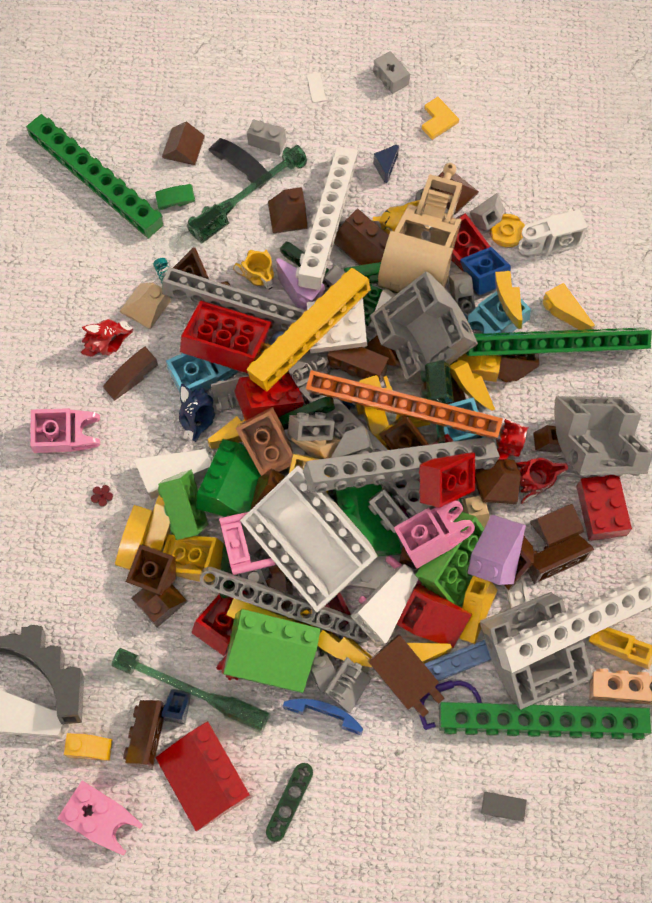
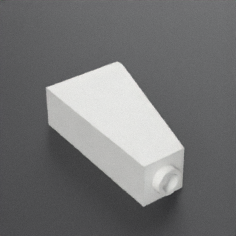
(160, 467)
(385, 605)
(28, 719)

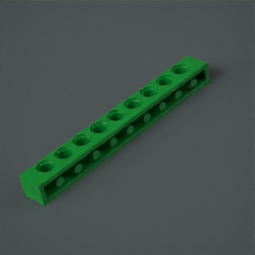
(72, 157)
(561, 341)
(637, 716)

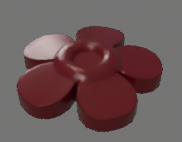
(101, 495)

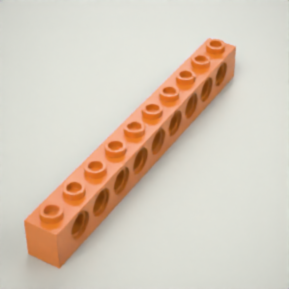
(404, 404)

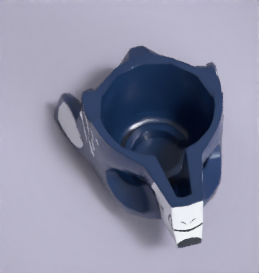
(195, 407)

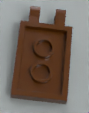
(405, 674)

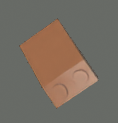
(266, 441)

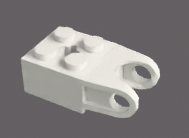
(554, 233)

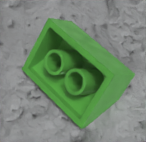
(180, 501)

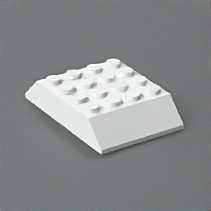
(309, 539)

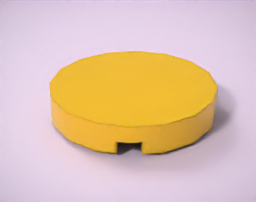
(508, 231)

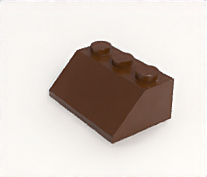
(361, 239)
(359, 362)
(559, 558)
(144, 734)

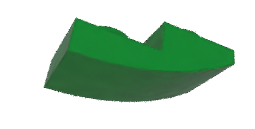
(176, 195)
(370, 302)

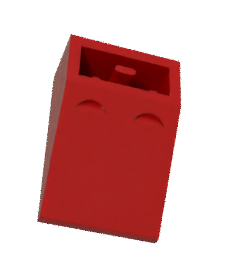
(433, 617)

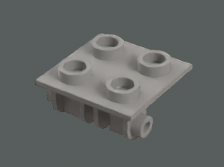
(310, 361)
(224, 393)
(348, 684)

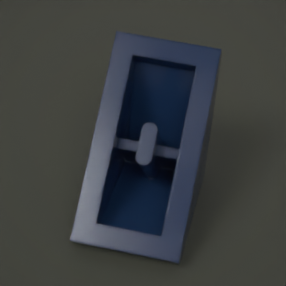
(385, 161)
(176, 706)

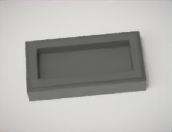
(503, 806)

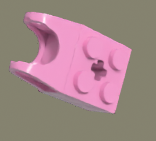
(67, 433)
(433, 532)
(104, 821)

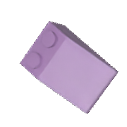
(298, 295)
(497, 551)

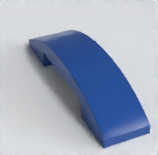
(298, 706)

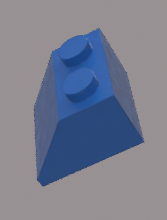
(482, 269)

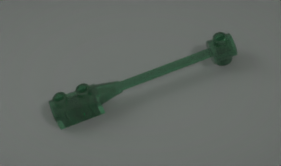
(215, 217)
(439, 389)
(230, 707)

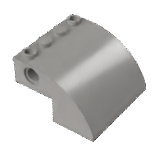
(423, 326)
(600, 436)
(546, 676)

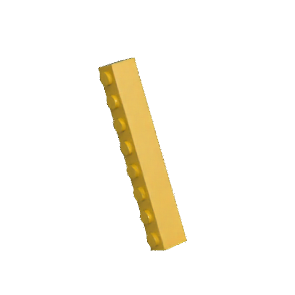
(308, 329)

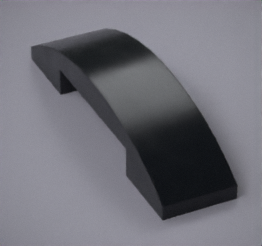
(239, 158)

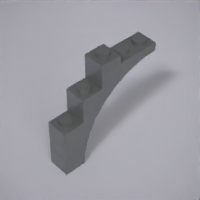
(66, 683)

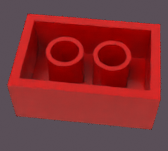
(282, 396)
(603, 507)

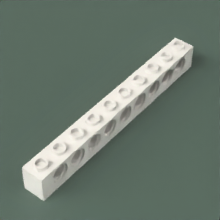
(327, 220)
(582, 627)

